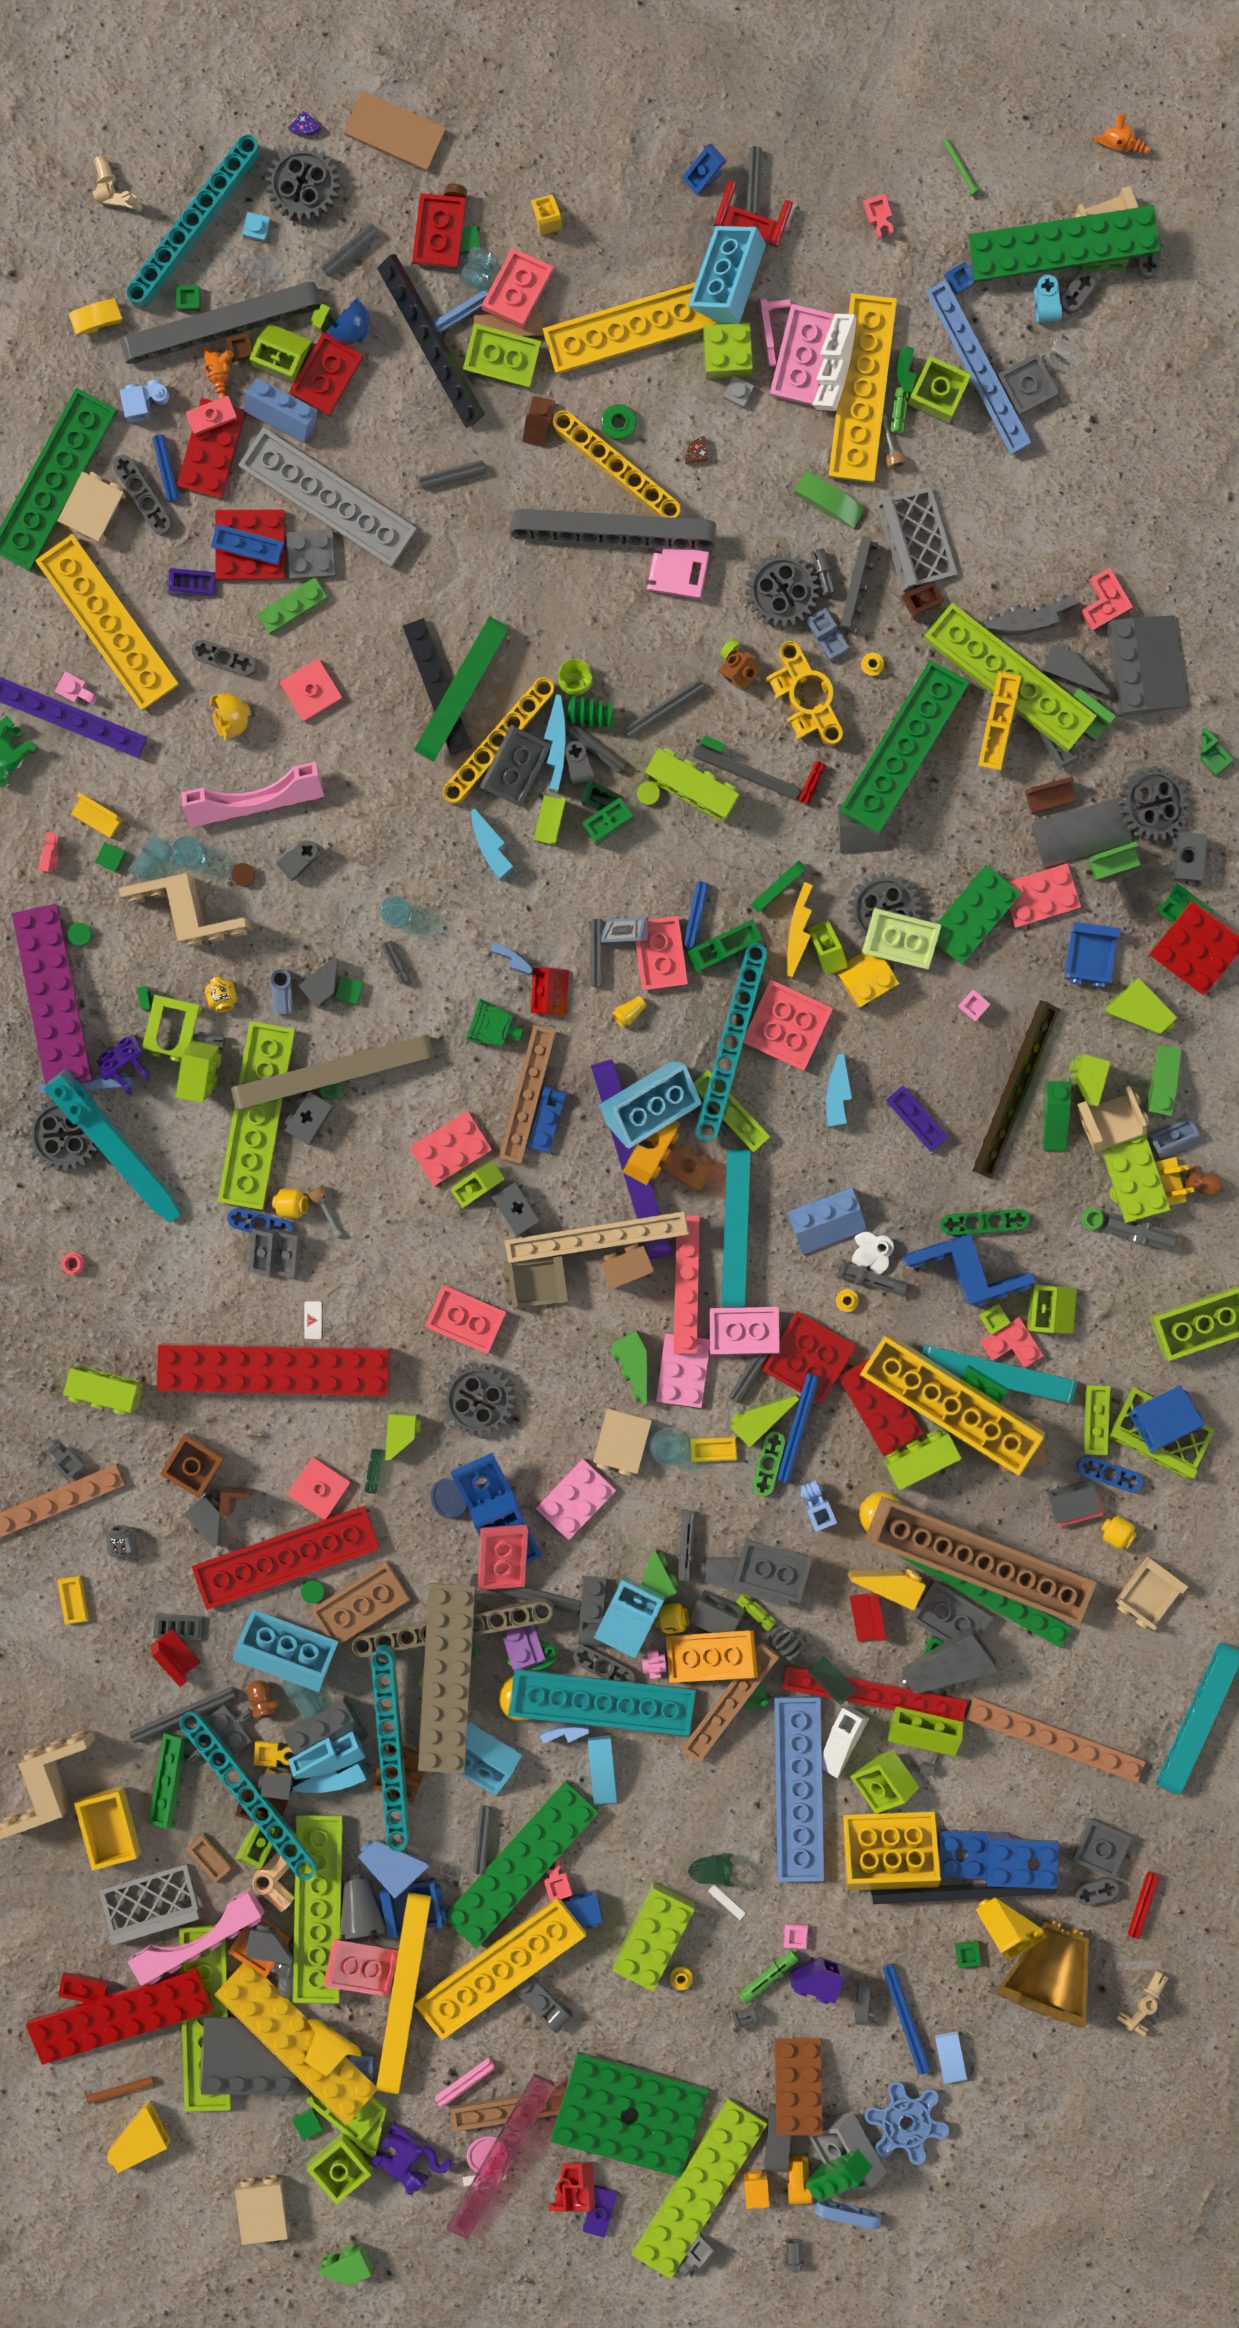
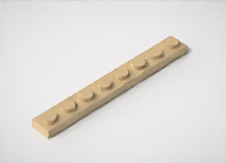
(597, 1237)

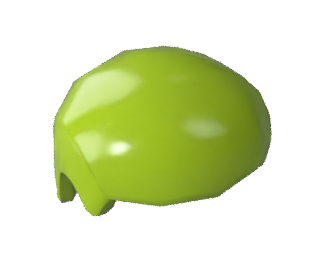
(574, 677)

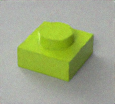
(321, 318)
(994, 1318)

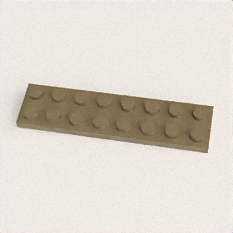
(447, 1678)

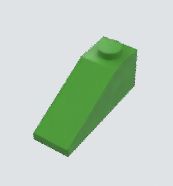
(1163, 1081)

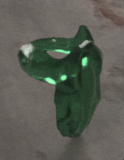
(713, 1870)

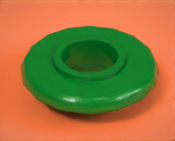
(623, 411)

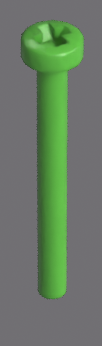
(973, 190)

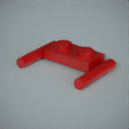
(735, 217)

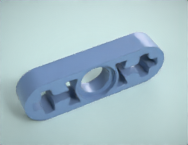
(848, 2214)

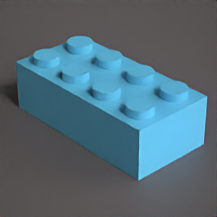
(285, 1650)

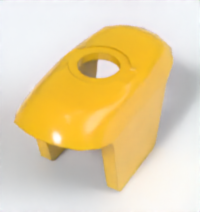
(328, 2048)

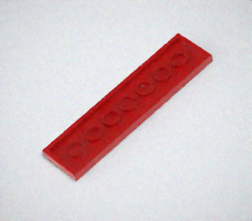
(285, 1557)
(119, 2016)

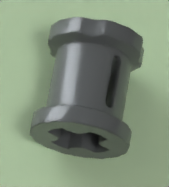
(751, 2011)

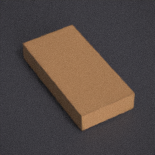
(209, 1858)

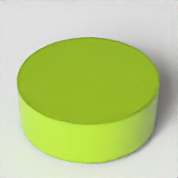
(729, 648)
(648, 793)

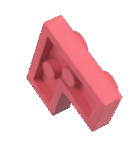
(1112, 600)
(1013, 1337)

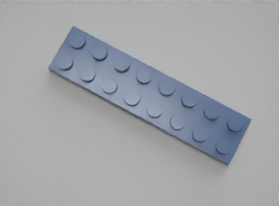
(799, 1788)

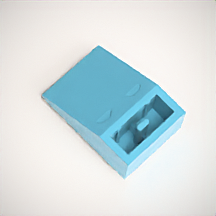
(629, 1617)

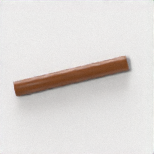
(120, 2090)

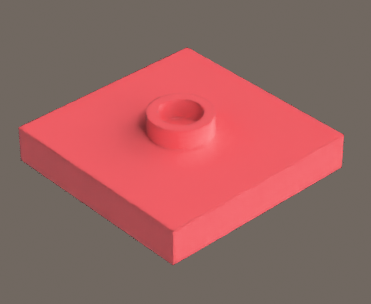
(311, 690)
(319, 1488)

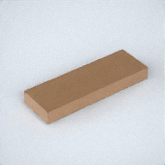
(532, 328)

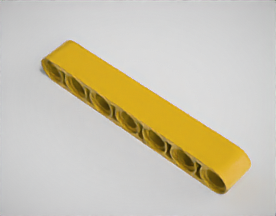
(611, 457)
(501, 729)

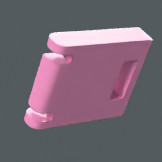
(673, 571)

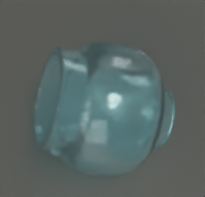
(668, 1446)

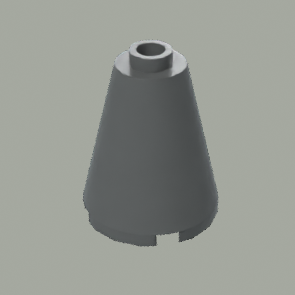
(359, 1910)

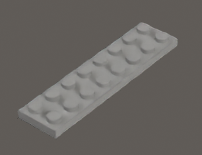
(327, 497)

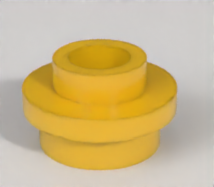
(872, 671)
(839, 1300)
(681, 1971)

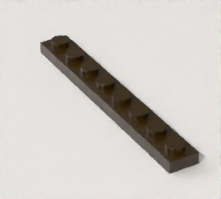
(1015, 1089)

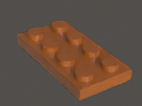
(798, 2086)

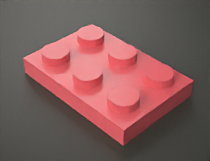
(517, 288)
(1043, 896)
(662, 955)
(450, 1148)
(465, 1319)
(502, 1557)
(361, 1967)

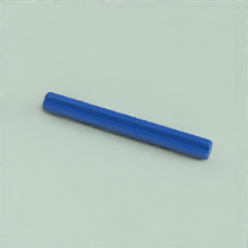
(798, 1427)
(906, 2019)

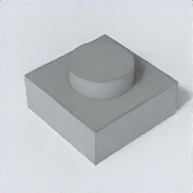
(738, 392)

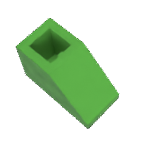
(657, 1577)
(347, 2266)

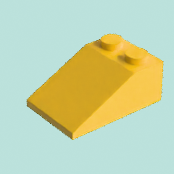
(894, 1584)

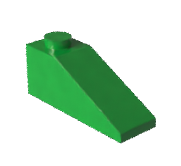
(1056, 1114)

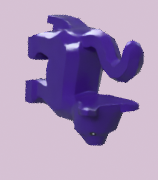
(407, 2152)

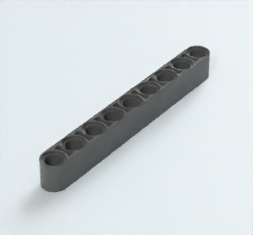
(220, 323)
(613, 529)

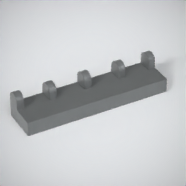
(855, 584)

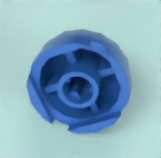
(351, 324)

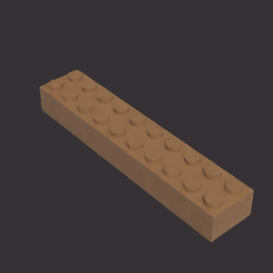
(980, 1560)

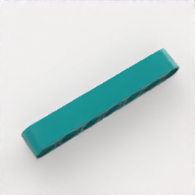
(735, 1228)
(1008, 1375)
(1199, 1719)

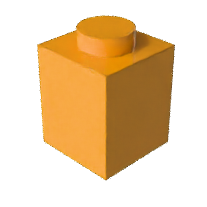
(756, 2189)

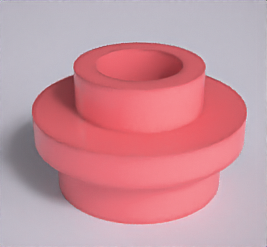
(66, 1263)

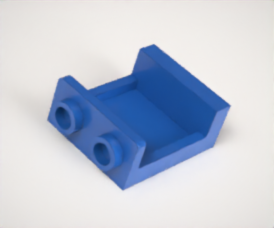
(1091, 954)
(1166, 1418)
(395, 1907)

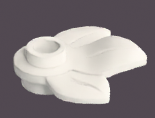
(869, 1253)

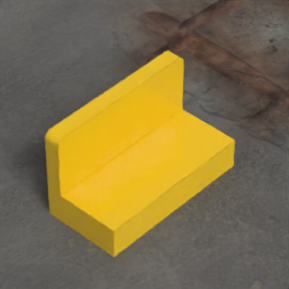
(96, 816)

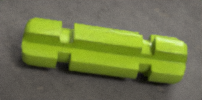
(756, 1612)

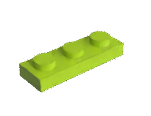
(1096, 1419)

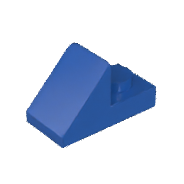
(704, 169)

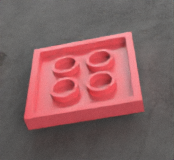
(787, 1025)

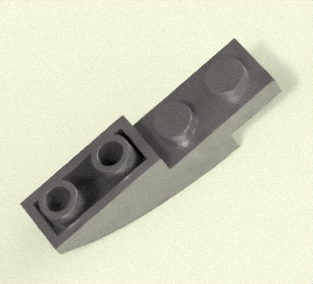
(1021, 621)

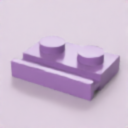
(523, 1647)

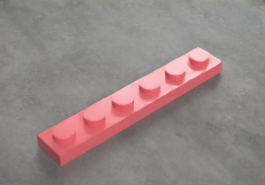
(686, 1289)

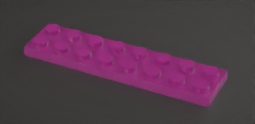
(51, 993)

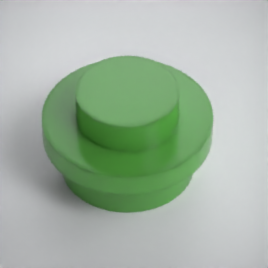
(1092, 1218)

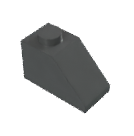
(322, 984)
(206, 1518)
(268, 1945)

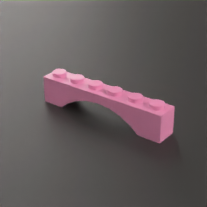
(209, 806)
(157, 1959)

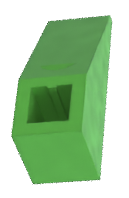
(633, 1357)

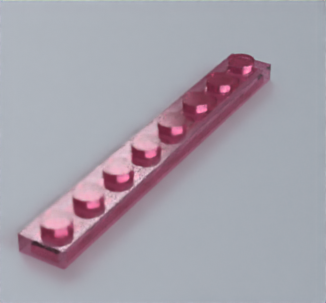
(500, 2156)

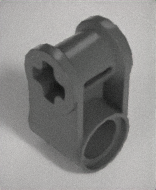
(578, 768)
(295, 862)

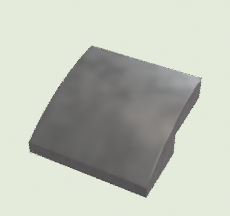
(275, 1252)

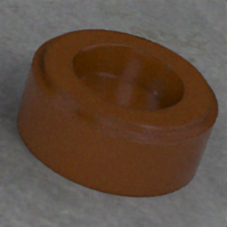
(455, 190)
(243, 874)

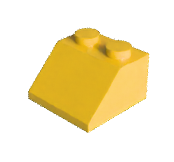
(866, 978)

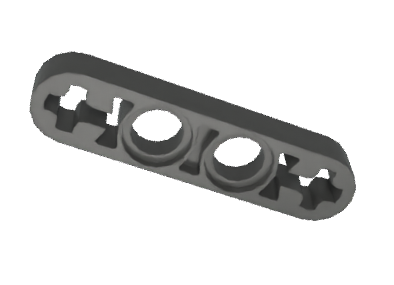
(140, 496)

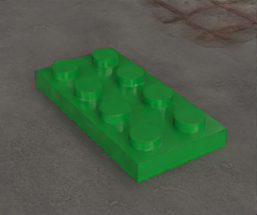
(975, 913)

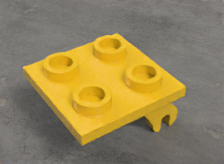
(1171, 1180)

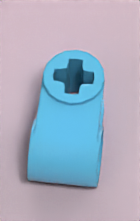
(1047, 304)

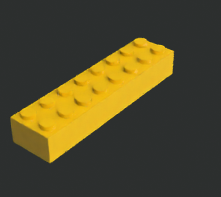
(953, 1403)

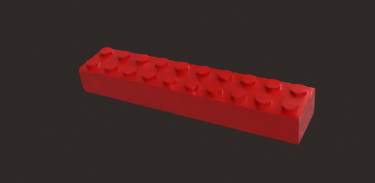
(273, 1369)

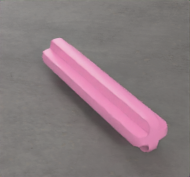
(465, 2082)

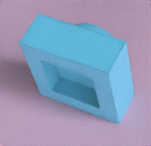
(256, 227)

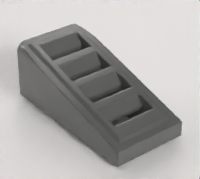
(159, 1617)

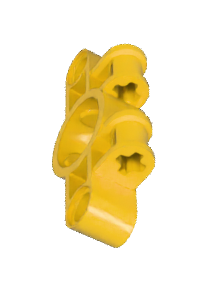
(821, 717)

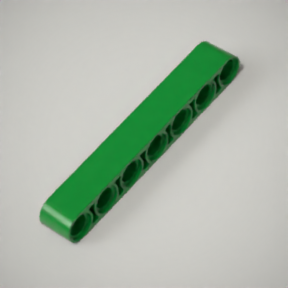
(461, 689)

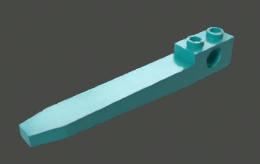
(99, 1128)

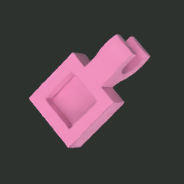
(74, 688)

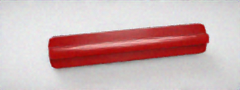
(1143, 1905)

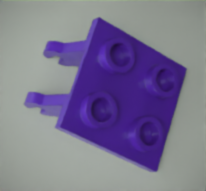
(112, 1060)

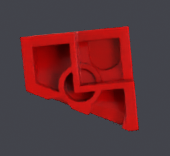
(575, 2188)

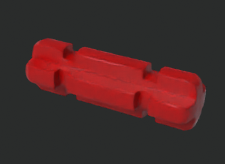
(812, 783)

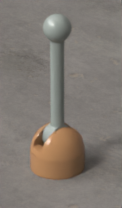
(894, 458)
(319, 1196)

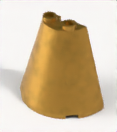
(1052, 1976)

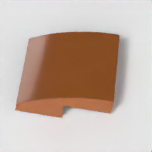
(412, 1775)

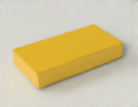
(713, 1449)
(73, 1600)

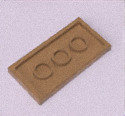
(394, 131)
(361, 1604)

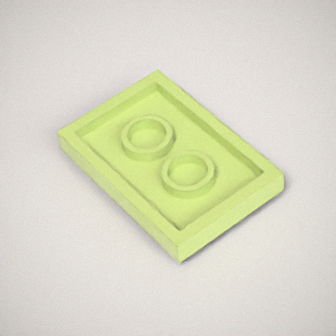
(901, 938)

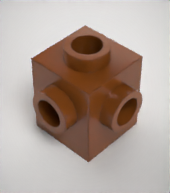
(739, 669)

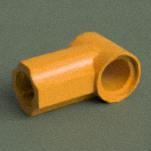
(798, 2176)

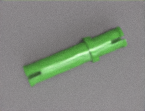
(769, 1976)

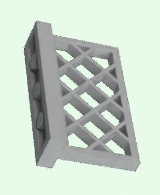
(897, 538)
(156, 1924)

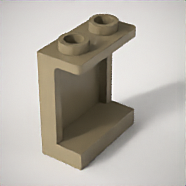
(536, 1282)

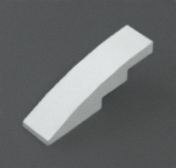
(836, 361)

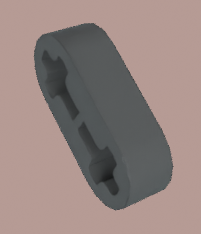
(1154, 262)
(1081, 295)
(1097, 1896)
(862, 2003)

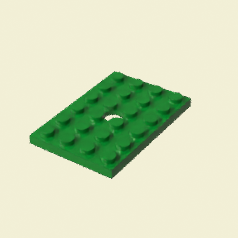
(603, 2089)

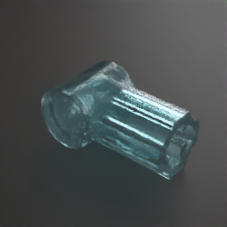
(154, 853)
(303, 1699)

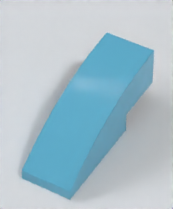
(490, 846)
(837, 1091)
(327, 1757)
(602, 1769)
(334, 1780)

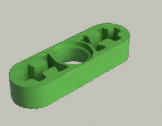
(778, 1448)

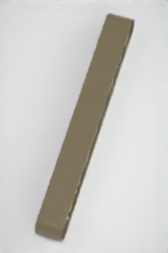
(332, 1072)
(485, 1617)

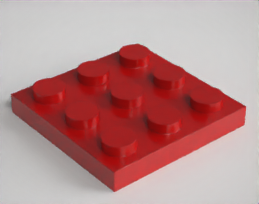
(259, 522)
(1197, 948)
(809, 1349)

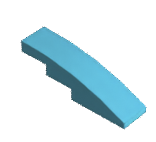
(556, 736)

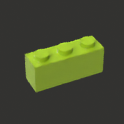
(925, 1731)

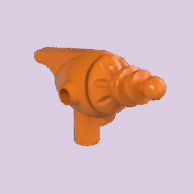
(1121, 138)
(218, 369)

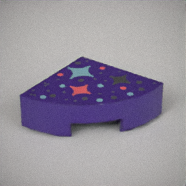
(304, 125)

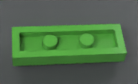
(292, 606)

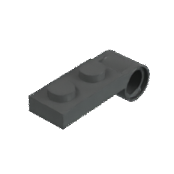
(591, 1609)
(543, 2004)

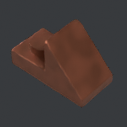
(538, 421)
(922, 599)

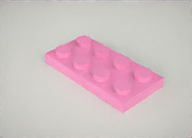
(800, 355)

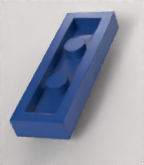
(247, 544)

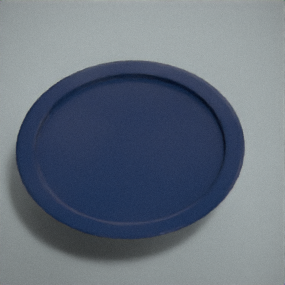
(447, 1499)

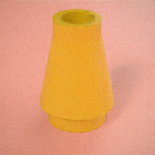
(627, 1012)

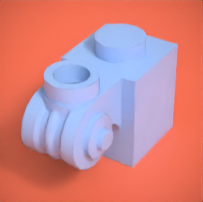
(137, 399)
(818, 1509)

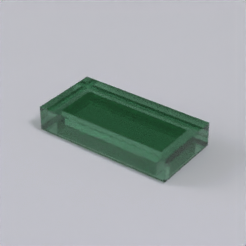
(831, 1680)

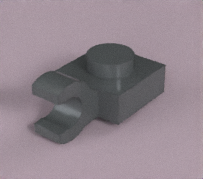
(66, 1461)
(699, 2256)

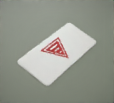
(312, 1320)

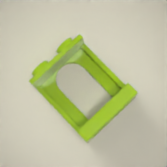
(187, 1032)

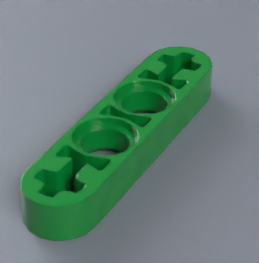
(984, 1225)

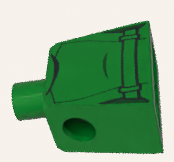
(492, 1025)

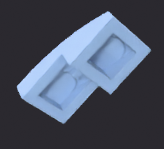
(571, 1730)
(950, 2057)

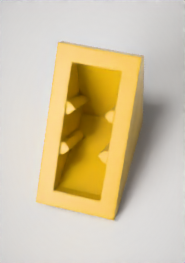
(547, 214)

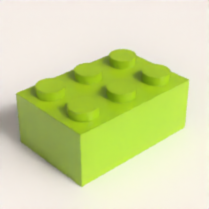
(103, 1389)
(921, 1458)

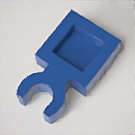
(960, 277)

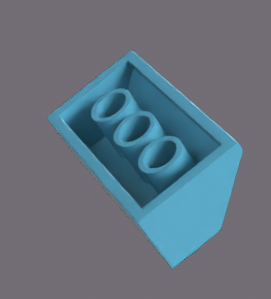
(727, 273)
(651, 1103)
(488, 1760)

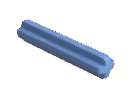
(460, 312)

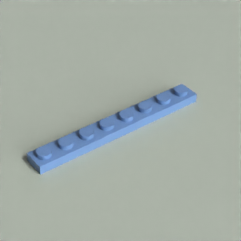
(979, 366)

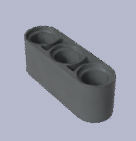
(777, 2146)

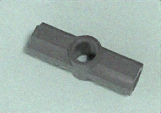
(1140, 1232)

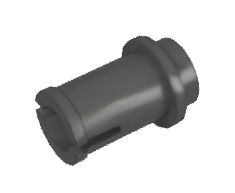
(794, 2255)

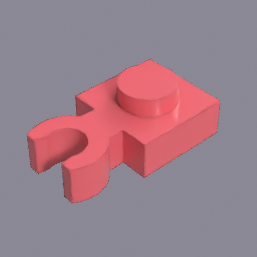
(878, 213)
(49, 859)
(558, 1884)

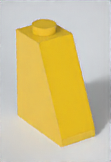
(139, 2140)

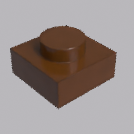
(240, 346)

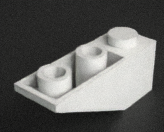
(843, 1740)

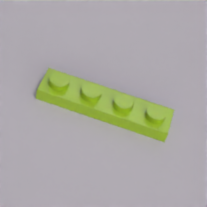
(734, 1115)

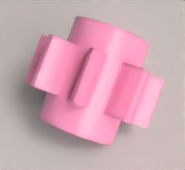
(654, 1664)

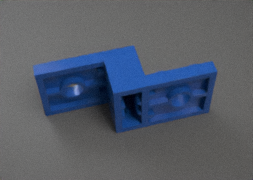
(493, 1501)
(998, 1859)

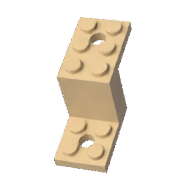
(185, 910)
(45, 1783)

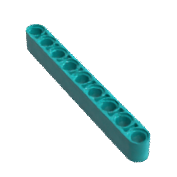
(194, 210)
(738, 1033)
(387, 1758)
(251, 1806)

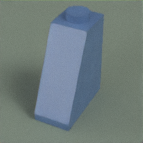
(392, 1868)

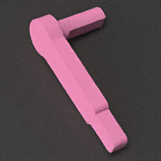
(763, 308)

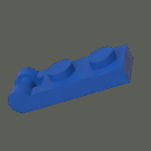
(546, 1120)

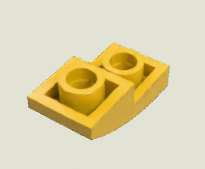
(96, 315)

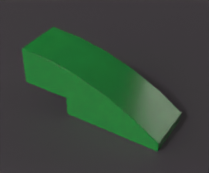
(724, 945)

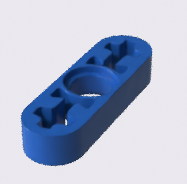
(245, 1214)
(1127, 1473)

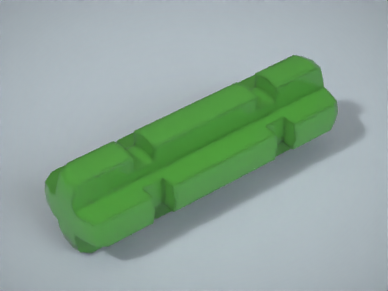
(899, 411)

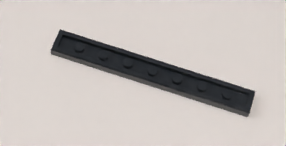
(952, 1892)

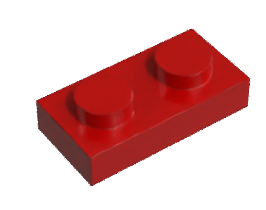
(81, 1988)

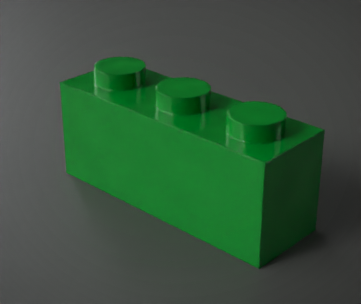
(838, 2175)

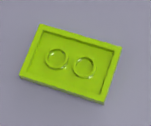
(502, 355)

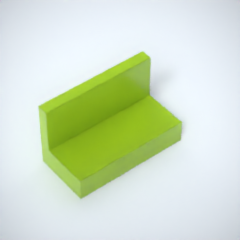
(550, 820)

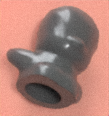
(285, 1981)

